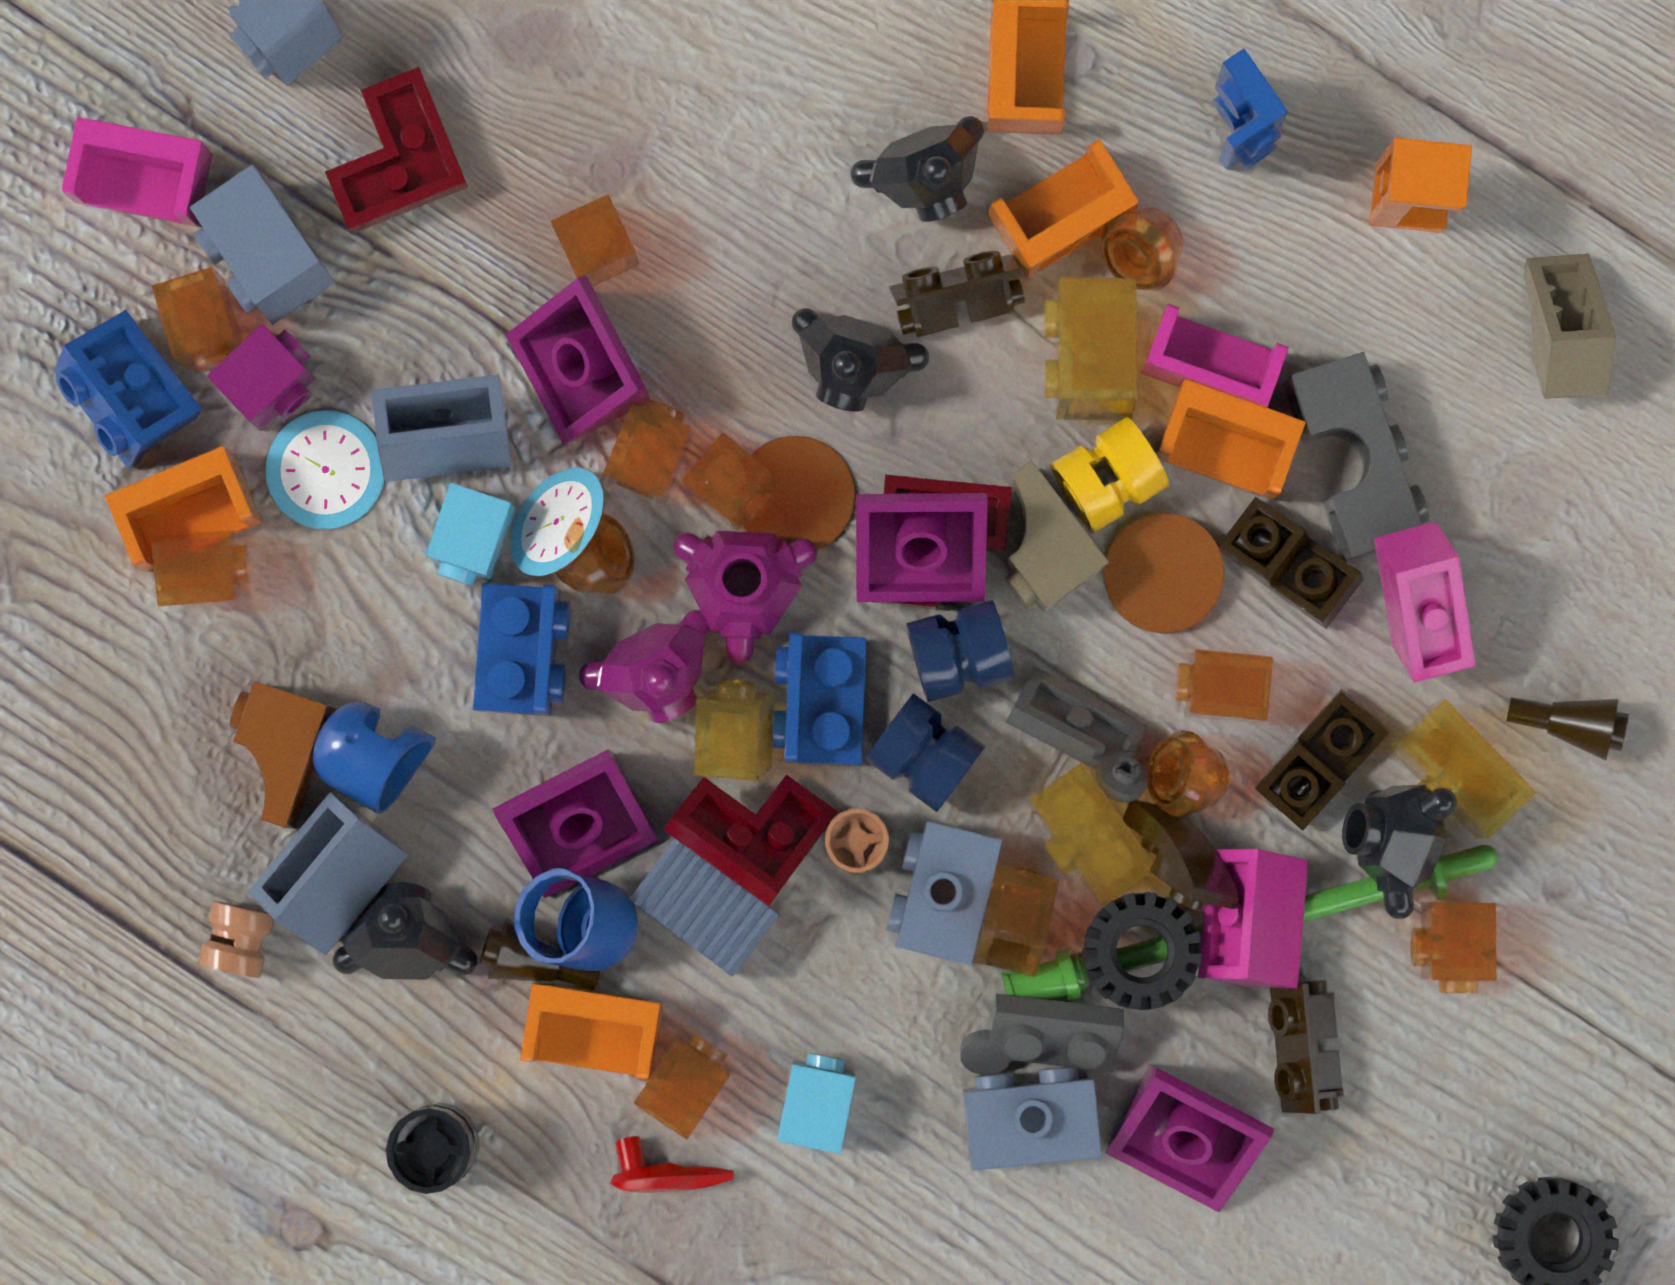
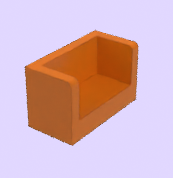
(1027, 66)
(1419, 184)
(1063, 210)
(1229, 440)
(185, 499)
(591, 1029)

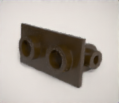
(979, 283)
(1303, 1076)

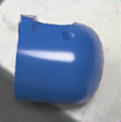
(364, 763)
(593, 925)

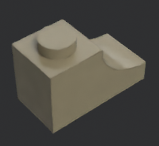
(1569, 326)
(1054, 547)

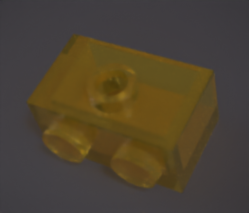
(1094, 349)
(1452, 755)
(1089, 835)

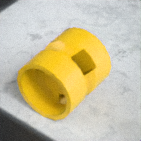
(1128, 462)

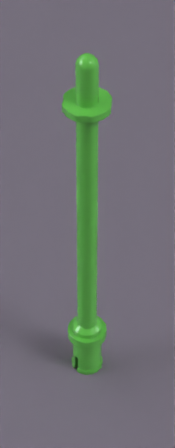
(1068, 972)

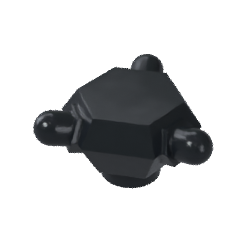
(925, 169)
(853, 358)
(1399, 839)
(404, 938)

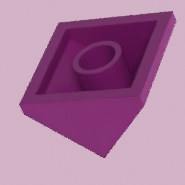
(577, 362)
(921, 547)
(577, 820)
(1187, 1139)

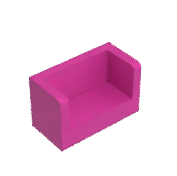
(136, 171)
(1212, 358)
(1425, 601)
(1263, 934)

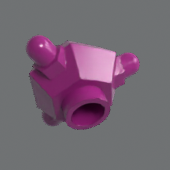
(743, 582)
(653, 668)

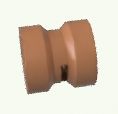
(862, 835)
(236, 939)

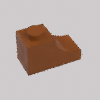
(281, 737)

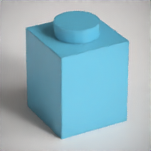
(470, 534)
(817, 1103)

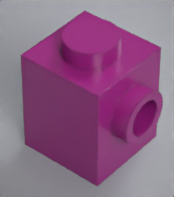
(264, 376)

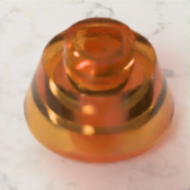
(1143, 247)
(604, 563)
(1186, 774)

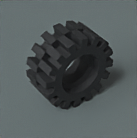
(1181, 943)
(1546, 1197)

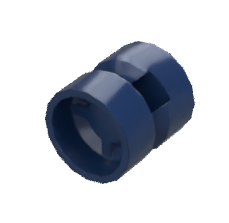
(960, 651)
(924, 752)

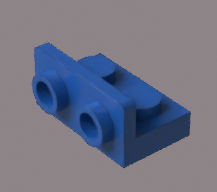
(1247, 103)
(124, 388)
(519, 649)
(822, 699)

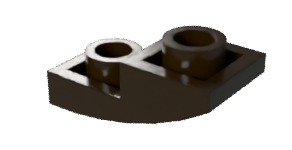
(1290, 562)
(1322, 759)
(1183, 857)

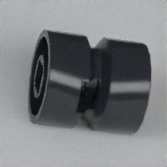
(432, 1148)

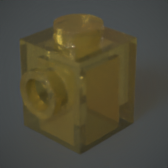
(734, 732)

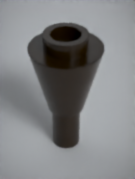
(1585, 724)
(512, 962)

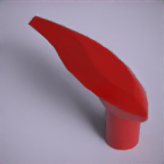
(663, 1177)

